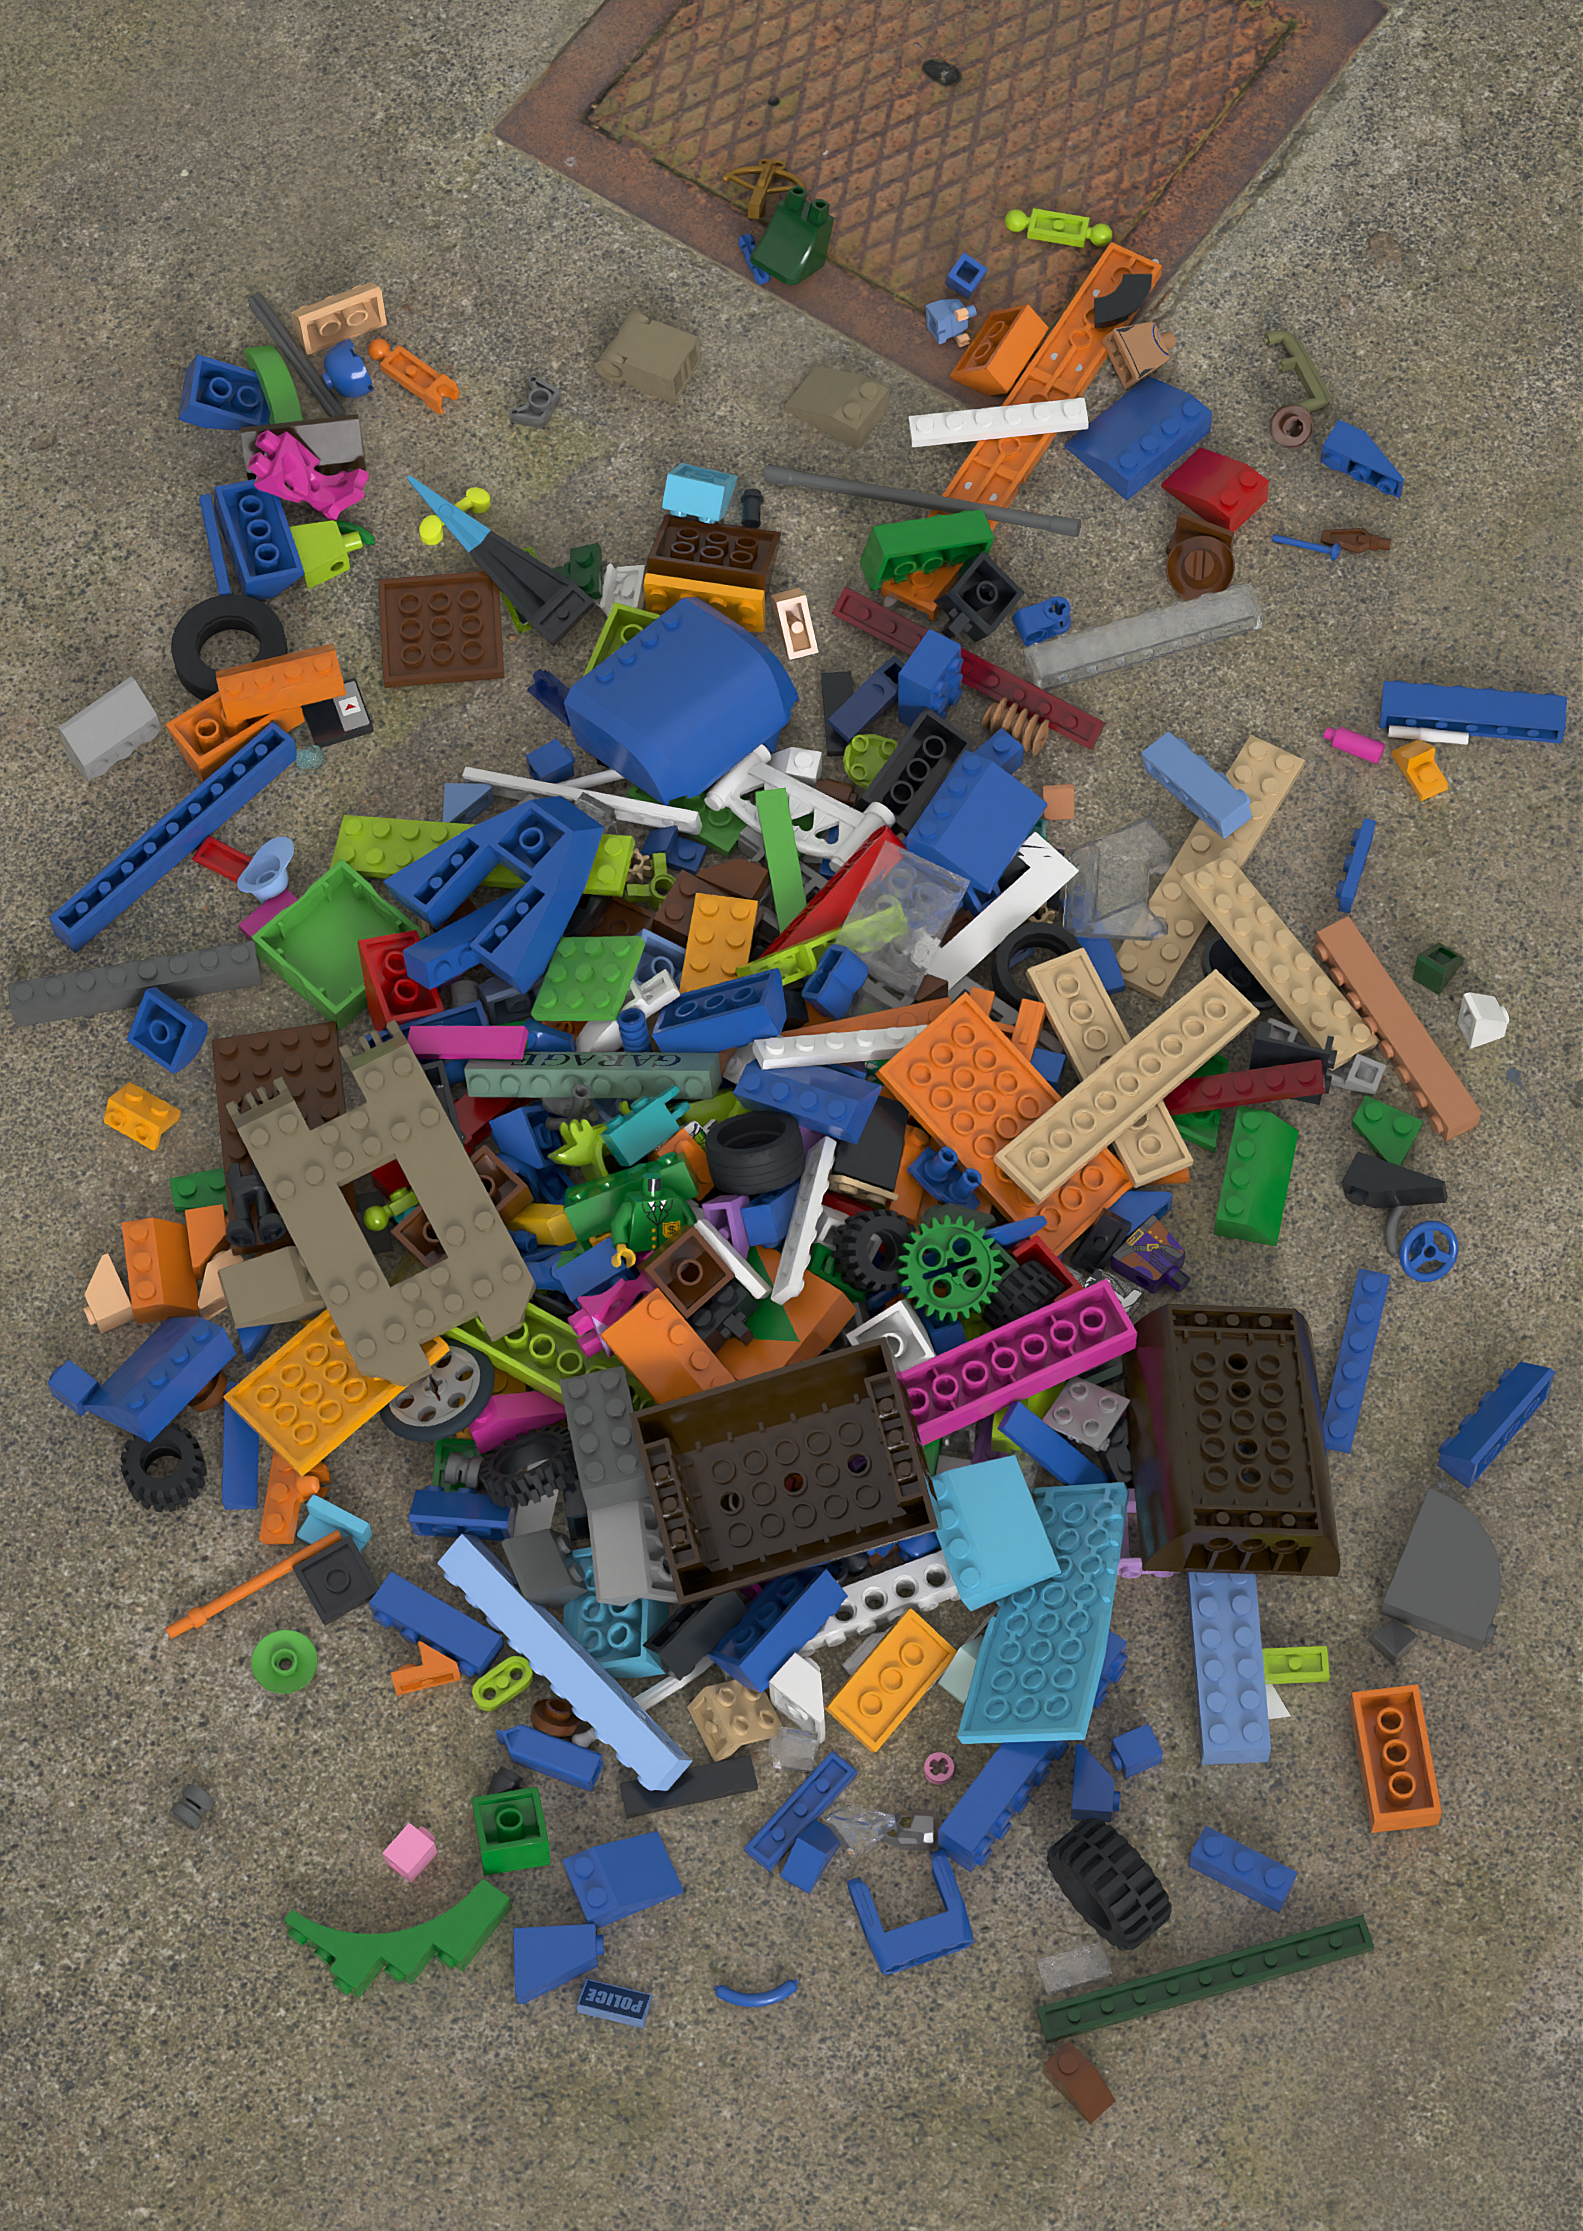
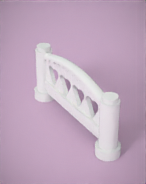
(828, 812)

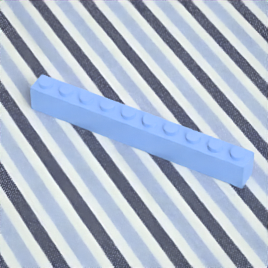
(565, 1664)

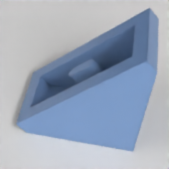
(465, 801)

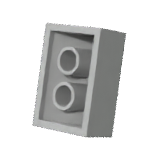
(109, 729)

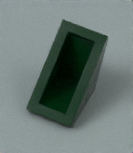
(1436, 967)

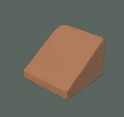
(1059, 801)

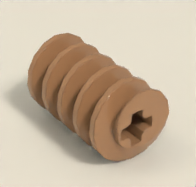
(1023, 730)

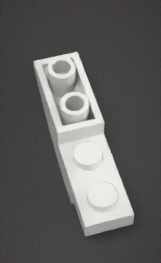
(649, 997)

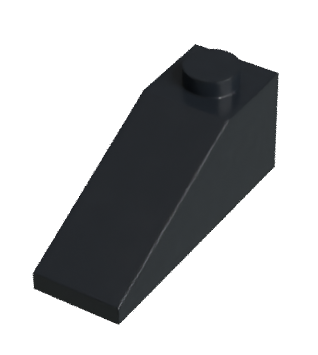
(1385, 1184)

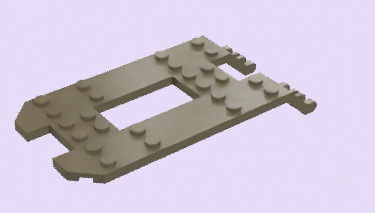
(406, 1124)

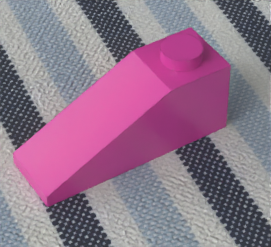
(511, 1415)

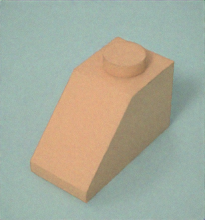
(794, 623)
(211, 1295)
(107, 1298)

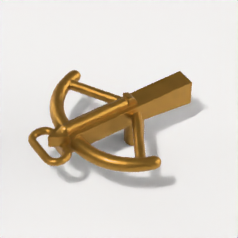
(767, 173)

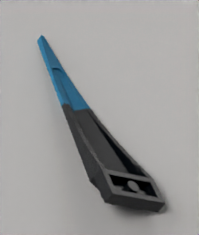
(536, 591)

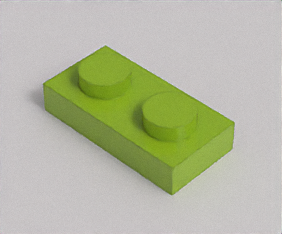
(1296, 1665)

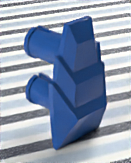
(943, 1180)

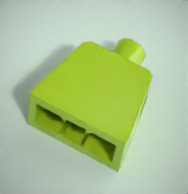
(323, 550)

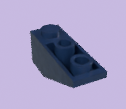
(868, 701)

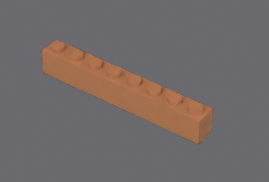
(1398, 1029)

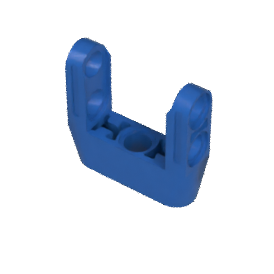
(922, 1939)

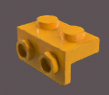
(140, 1115)

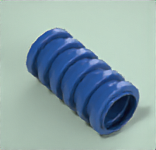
(634, 1031)

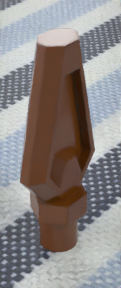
(1355, 540)

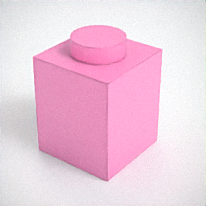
(410, 1852)

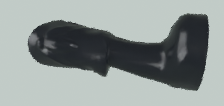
(243, 1193)

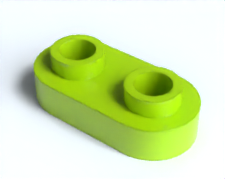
(500, 1682)

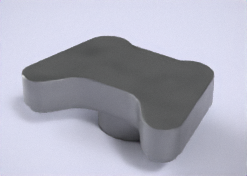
(540, 404)

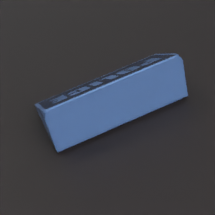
(614, 2003)

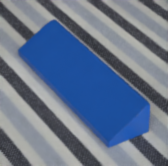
(239, 1461)

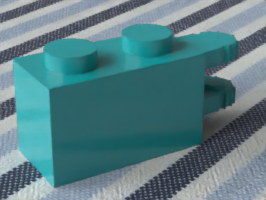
(643, 1127)

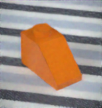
(206, 1235)

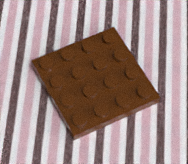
(440, 629)

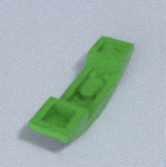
(275, 383)

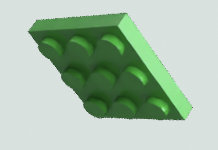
(588, 978)

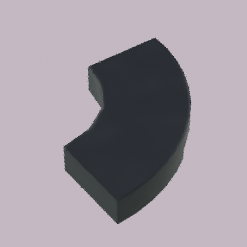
(1123, 301)

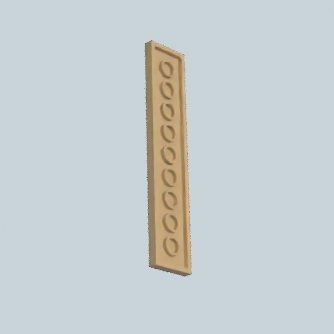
(1266, 778)
(1126, 1087)

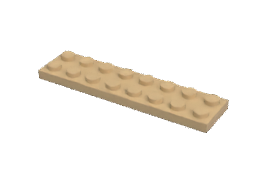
(1277, 959)
(1090, 1037)

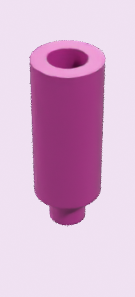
(1355, 744)

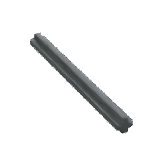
(295, 356)

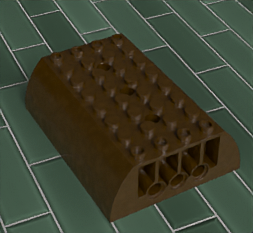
(758, 1435)

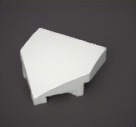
(622, 586)

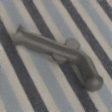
(581, 1093)

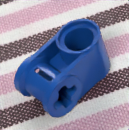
(1042, 622)

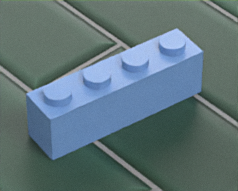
(1197, 784)

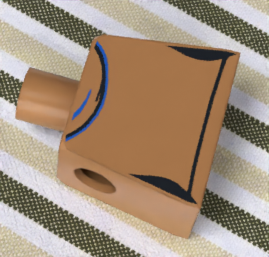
(1138, 350)

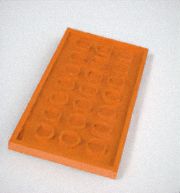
(976, 1098)

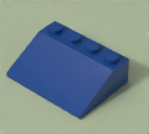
(1141, 435)
(976, 821)
(162, 1376)

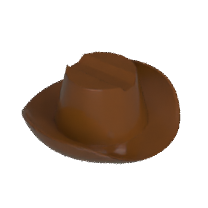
(1200, 567)

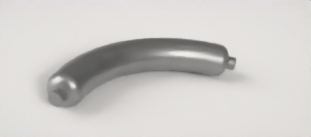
(1391, 1230)

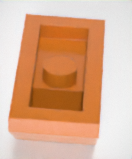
(435, 1671)

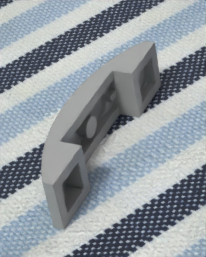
(1357, 1075)

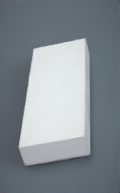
(738, 1265)

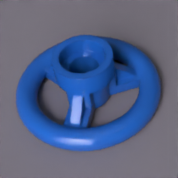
(1417, 1241)

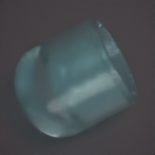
(309, 757)

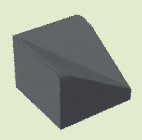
(1393, 1640)

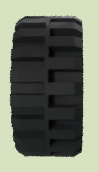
(1109, 1883)

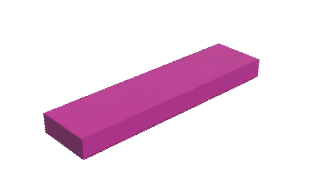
(468, 1042)

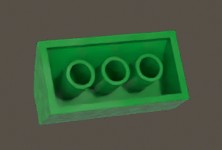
(1256, 1177)

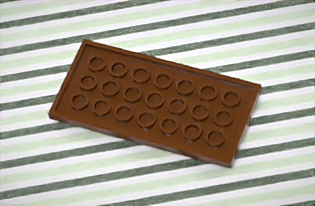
(313, 1074)

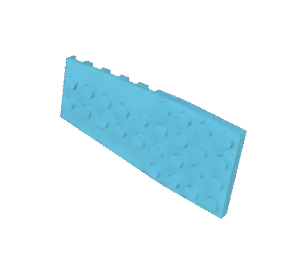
(1051, 1639)

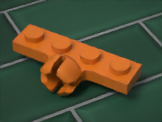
(284, 1497)

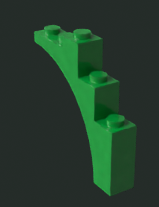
(404, 1953)

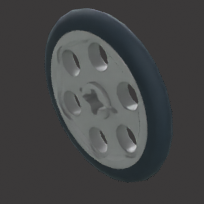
(447, 1420)

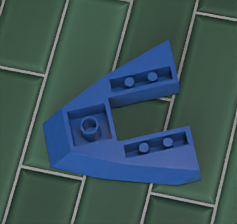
(539, 841)

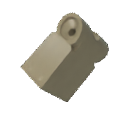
(650, 357)

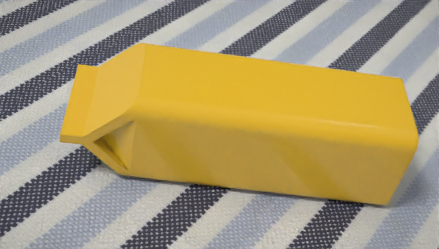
(546, 1222)

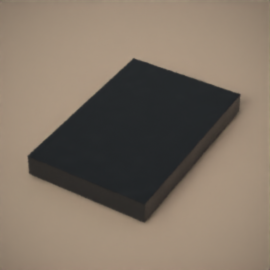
(879, 1147)

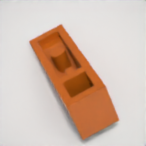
(906, 1186)

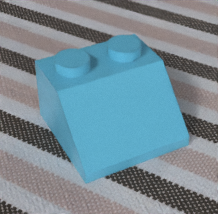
(698, 492)

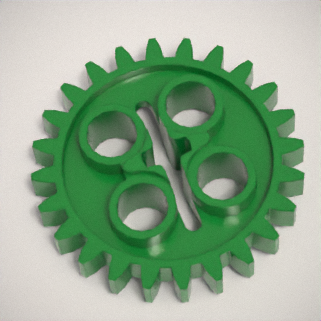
(940, 1241)

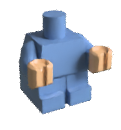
(949, 319)

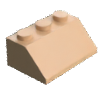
(339, 317)

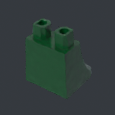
(795, 238)

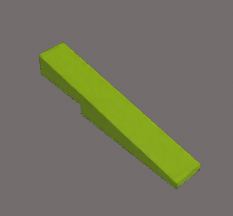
(795, 960)

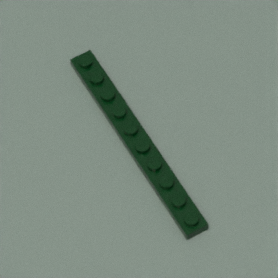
(1204, 1979)

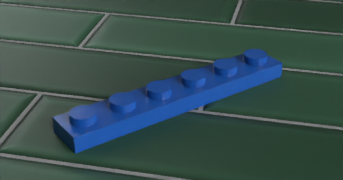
(1354, 1359)

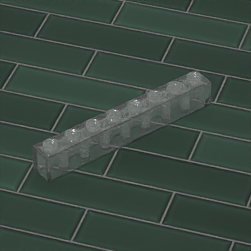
(1143, 637)

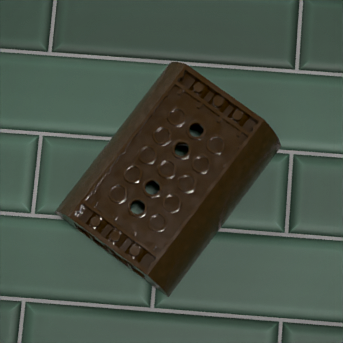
(1187, 1437)

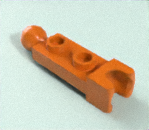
(414, 374)

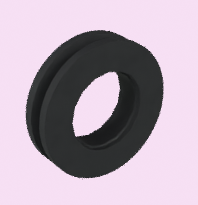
(218, 615)

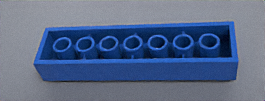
(1008, 1780)

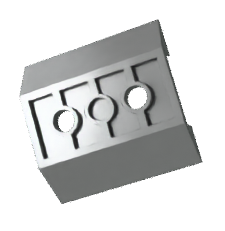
(629, 1554)

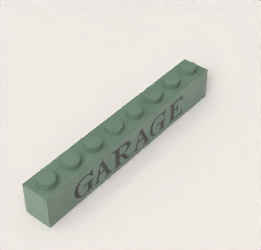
(603, 1072)

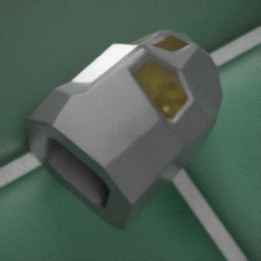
(912, 1830)

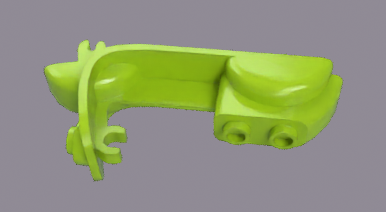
(588, 1149)

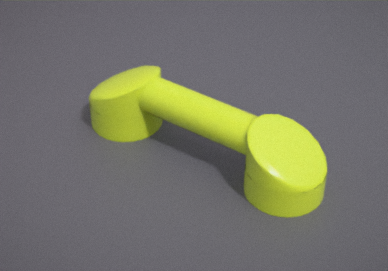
(431, 528)

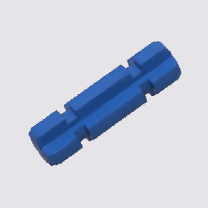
(747, 244)

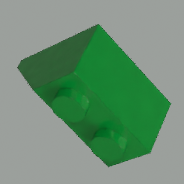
(511, 1831)

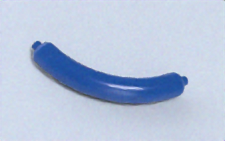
(756, 1999)

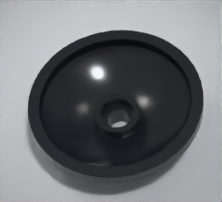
(1220, 956)

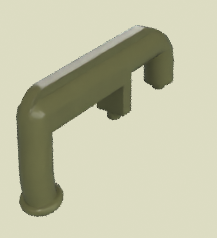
(1304, 368)

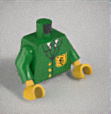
(647, 1219)

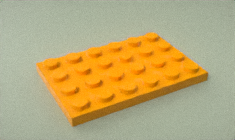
(313, 1394)

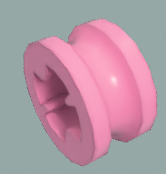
(937, 1758)

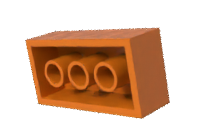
(1394, 1758)

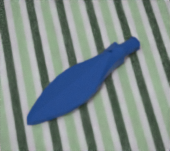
(1005, 1236)

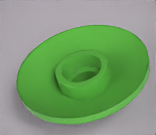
(282, 1647)

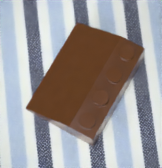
(714, 553)

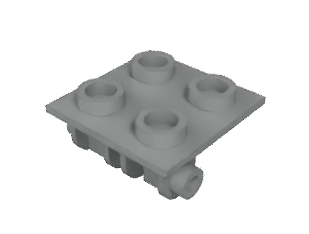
(1086, 1413)

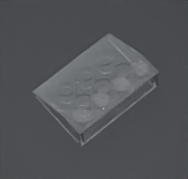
(902, 917)

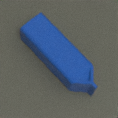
(552, 1756)

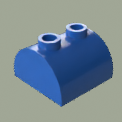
(167, 1031)

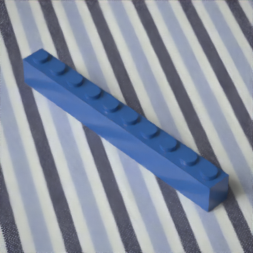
(173, 837)

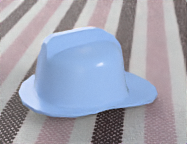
(267, 871)

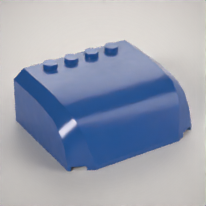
(681, 702)

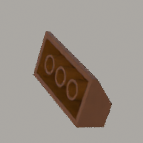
(505, 1189)

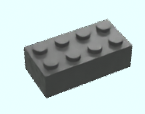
(604, 1438)

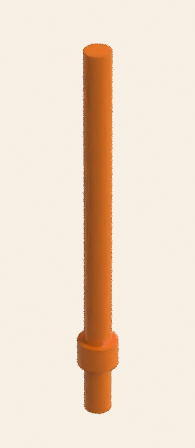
(197, 1616)

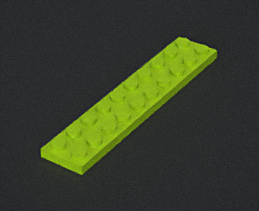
(387, 845)

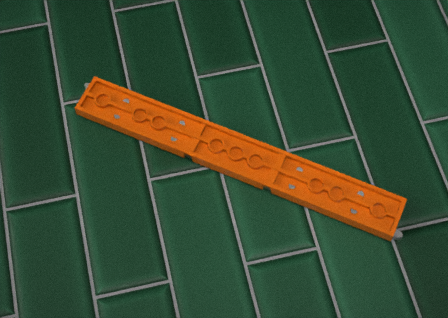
(1057, 372)

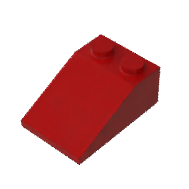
(1218, 488)
(387, 985)

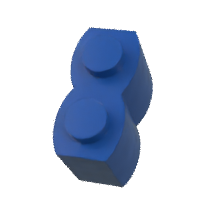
(835, 981)

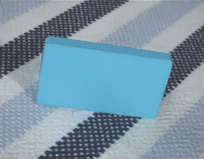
(326, 1518)

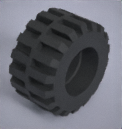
(853, 1254)
(1022, 1293)
(172, 1489)

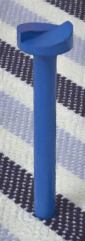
(1333, 551)

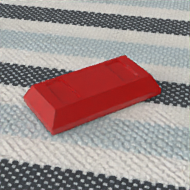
(222, 858)

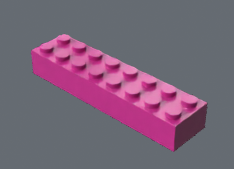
(1018, 1360)

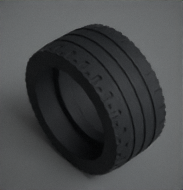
(1026, 936)
(755, 1152)

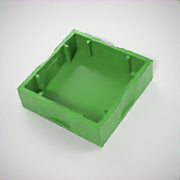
(317, 940)

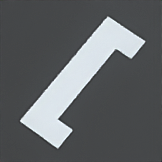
(1005, 912)

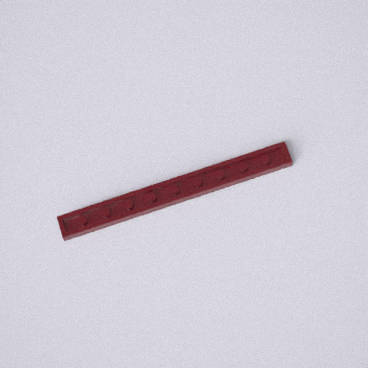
(976, 671)

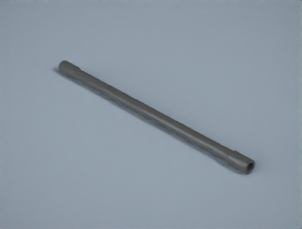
(790, 476)

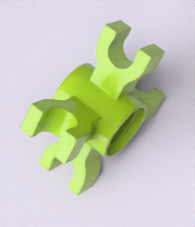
(638, 893)

